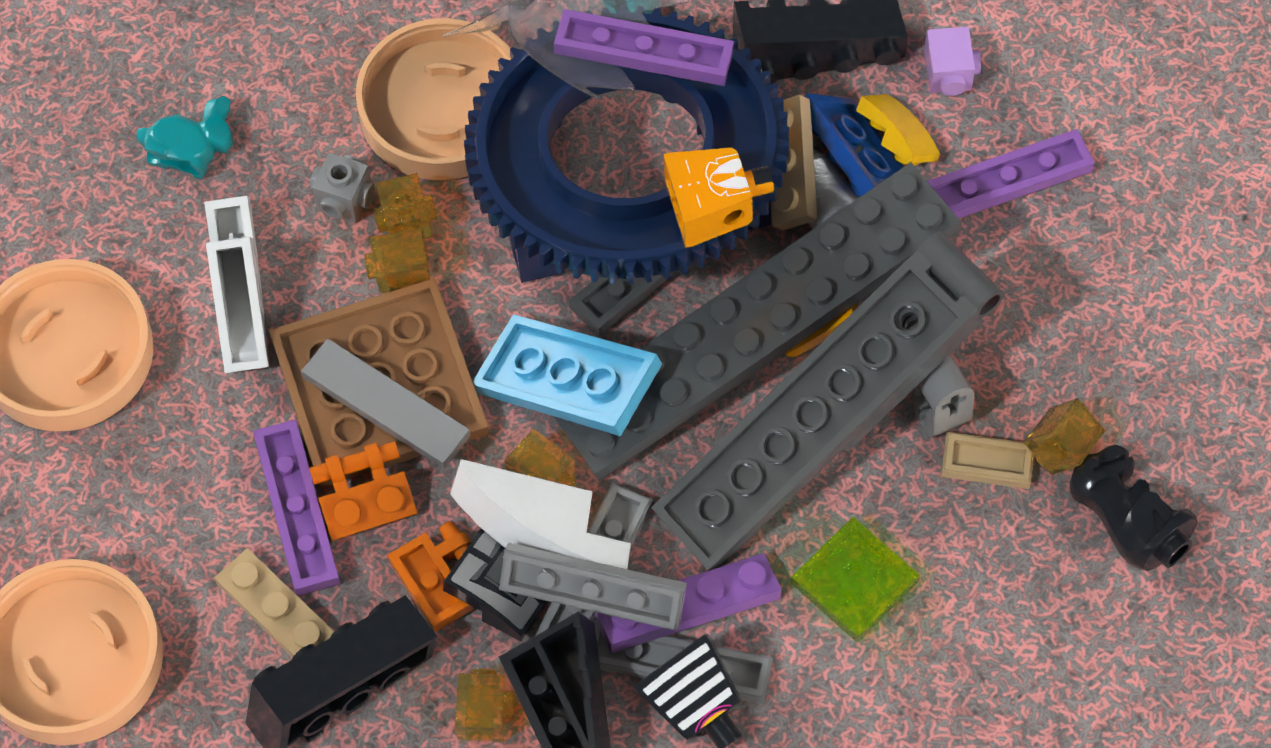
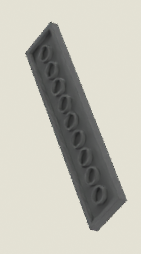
(773, 311)

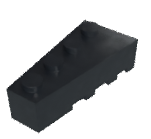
(820, 35)
(337, 674)

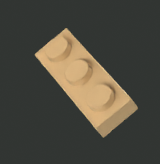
(797, 197)
(272, 603)

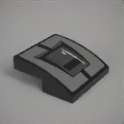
(477, 583)

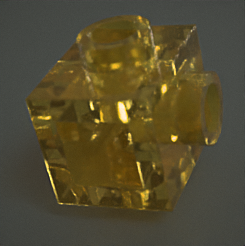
(404, 206)

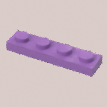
(643, 47)
(1014, 174)
(296, 507)
(707, 598)

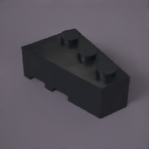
(561, 685)

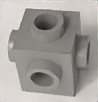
(342, 187)

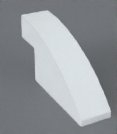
(236, 284)
(533, 513)

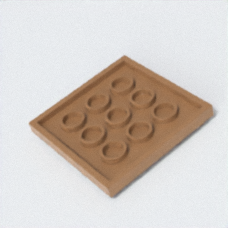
(399, 335)

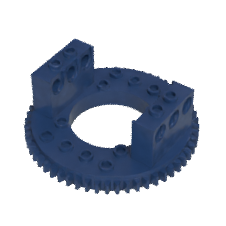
(569, 228)

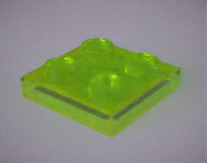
(855, 579)

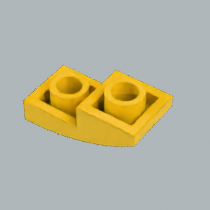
(903, 131)

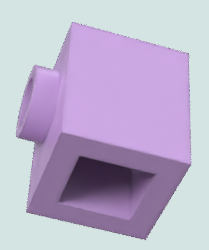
(951, 60)

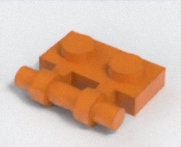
(368, 503)
(423, 573)

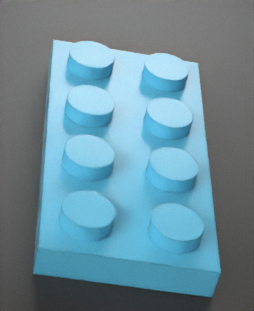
(567, 374)

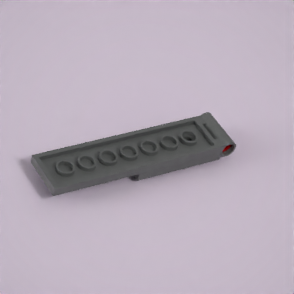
(829, 400)

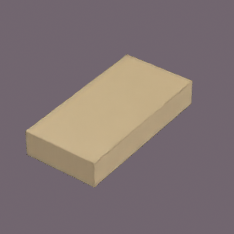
(987, 460)

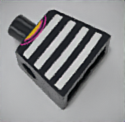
(694, 693)

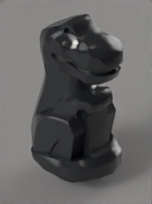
(1137, 520)

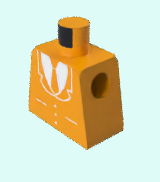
(712, 192)

